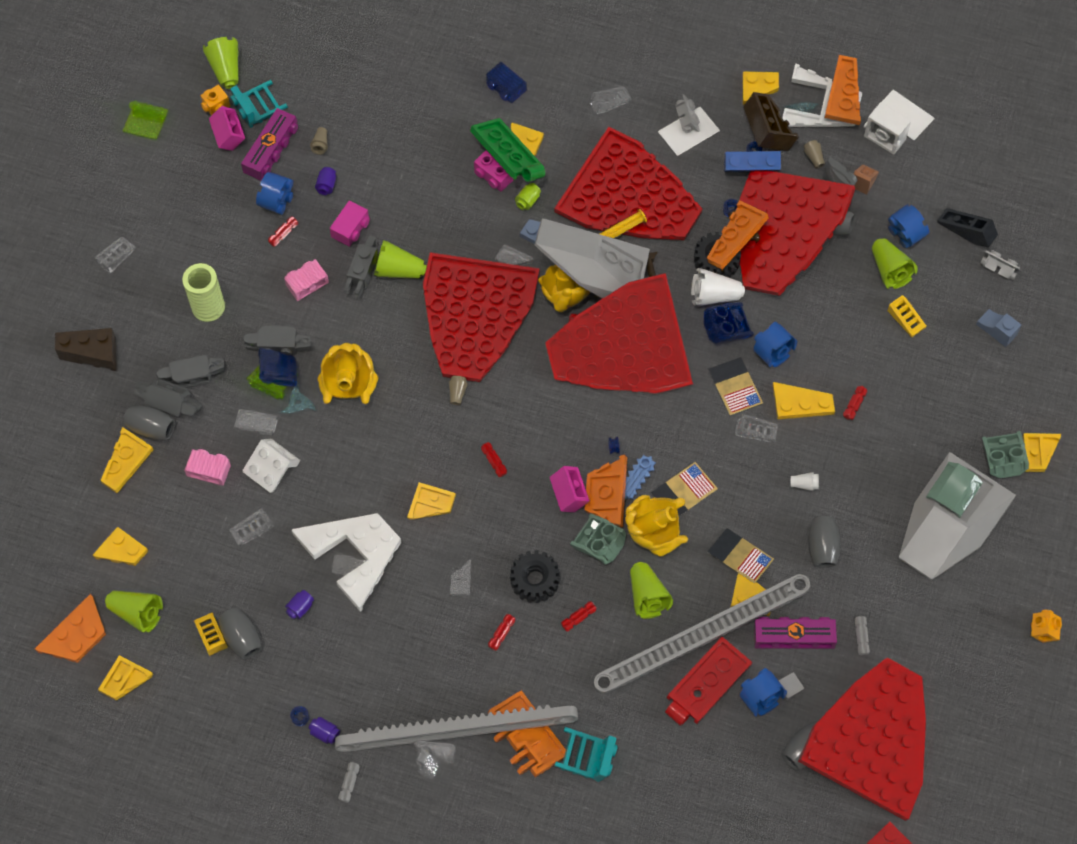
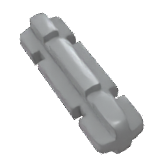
(862, 635)
(349, 782)

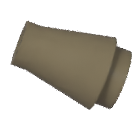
(319, 141)
(814, 153)
(457, 389)

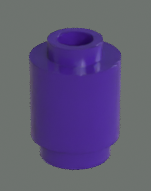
(326, 181)
(299, 604)
(324, 730)

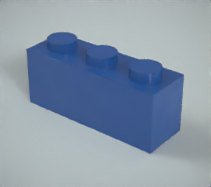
(752, 161)

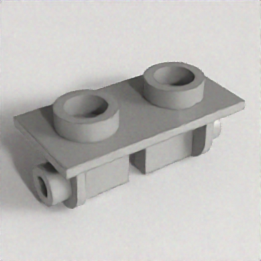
(686, 108)
(1007, 267)

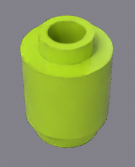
(527, 196)

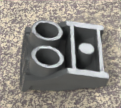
(837, 173)

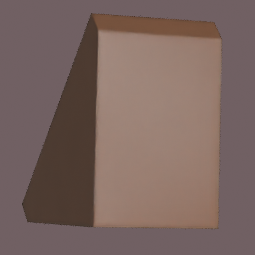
(865, 177)

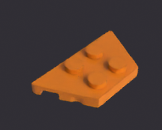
(607, 491)
(75, 634)

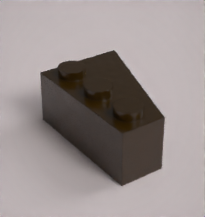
(767, 124)
(88, 347)

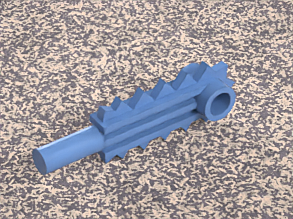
(637, 476)

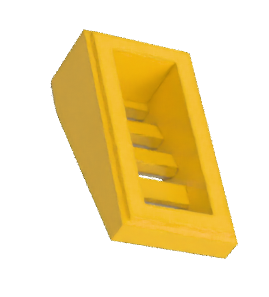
(906, 306)
(217, 646)

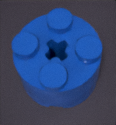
(275, 192)
(908, 225)
(774, 344)
(762, 692)

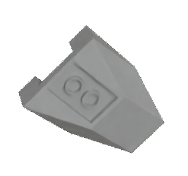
(591, 258)
(941, 539)

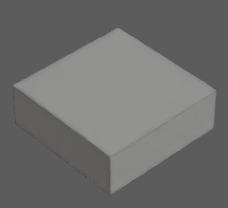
(792, 685)

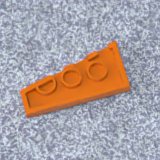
(844, 94)
(739, 231)

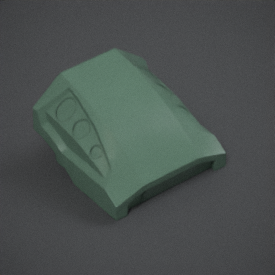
(1006, 455)
(955, 488)
(600, 539)

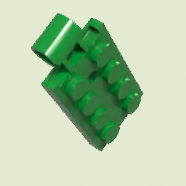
(508, 150)

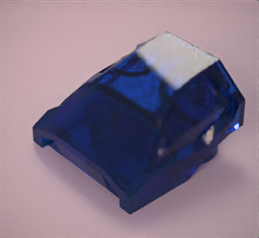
(726, 323)
(277, 367)

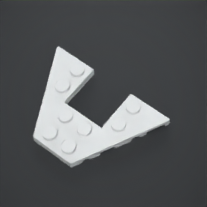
(369, 536)

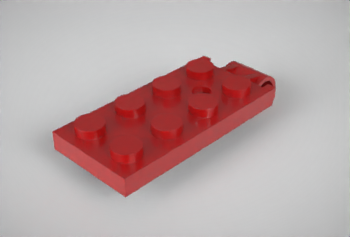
(712, 677)

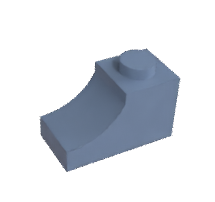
(1000, 327)

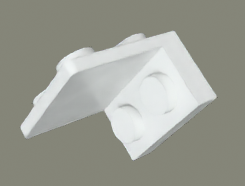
(269, 464)

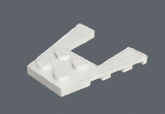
(804, 119)

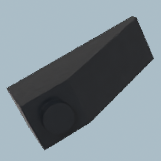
(969, 226)

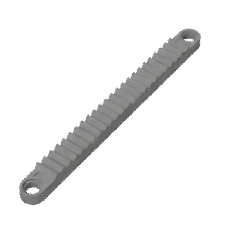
(701, 634)
(456, 728)

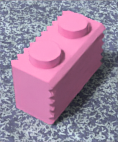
(306, 279)
(207, 467)

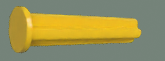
(625, 225)

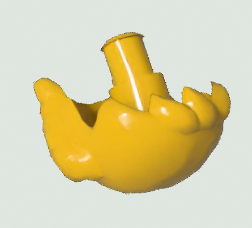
(561, 289)
(347, 373)
(655, 523)

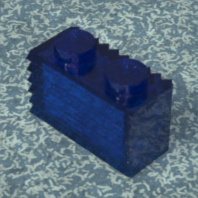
(505, 82)

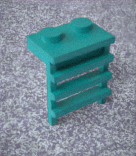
(247, 109)
(599, 759)

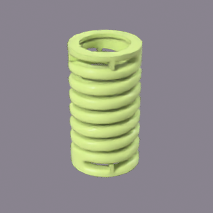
(203, 292)

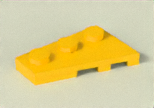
(801, 402)
(126, 459)

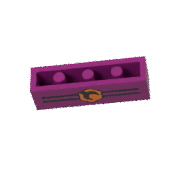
(269, 144)
(795, 633)

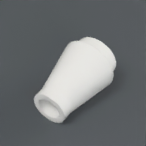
(806, 481)

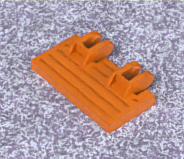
(539, 743)

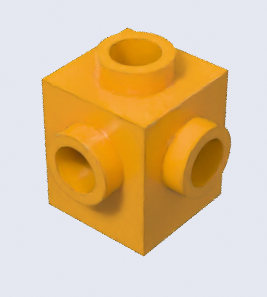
(213, 99)
(1046, 626)

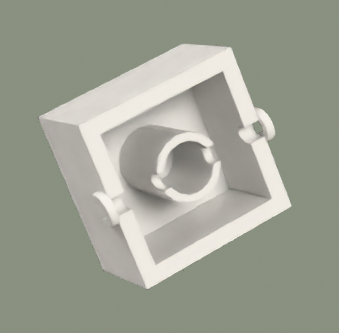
(887, 128)

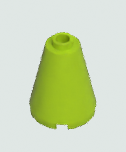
(223, 59)
(398, 263)
(893, 264)
(648, 592)
(135, 608)

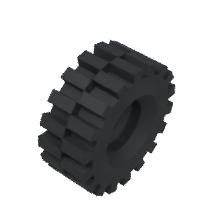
(702, 251)
(530, 563)

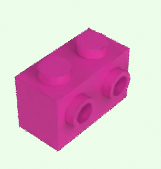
(226, 128)
(488, 168)
(349, 223)
(569, 489)

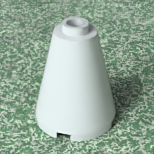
(714, 288)

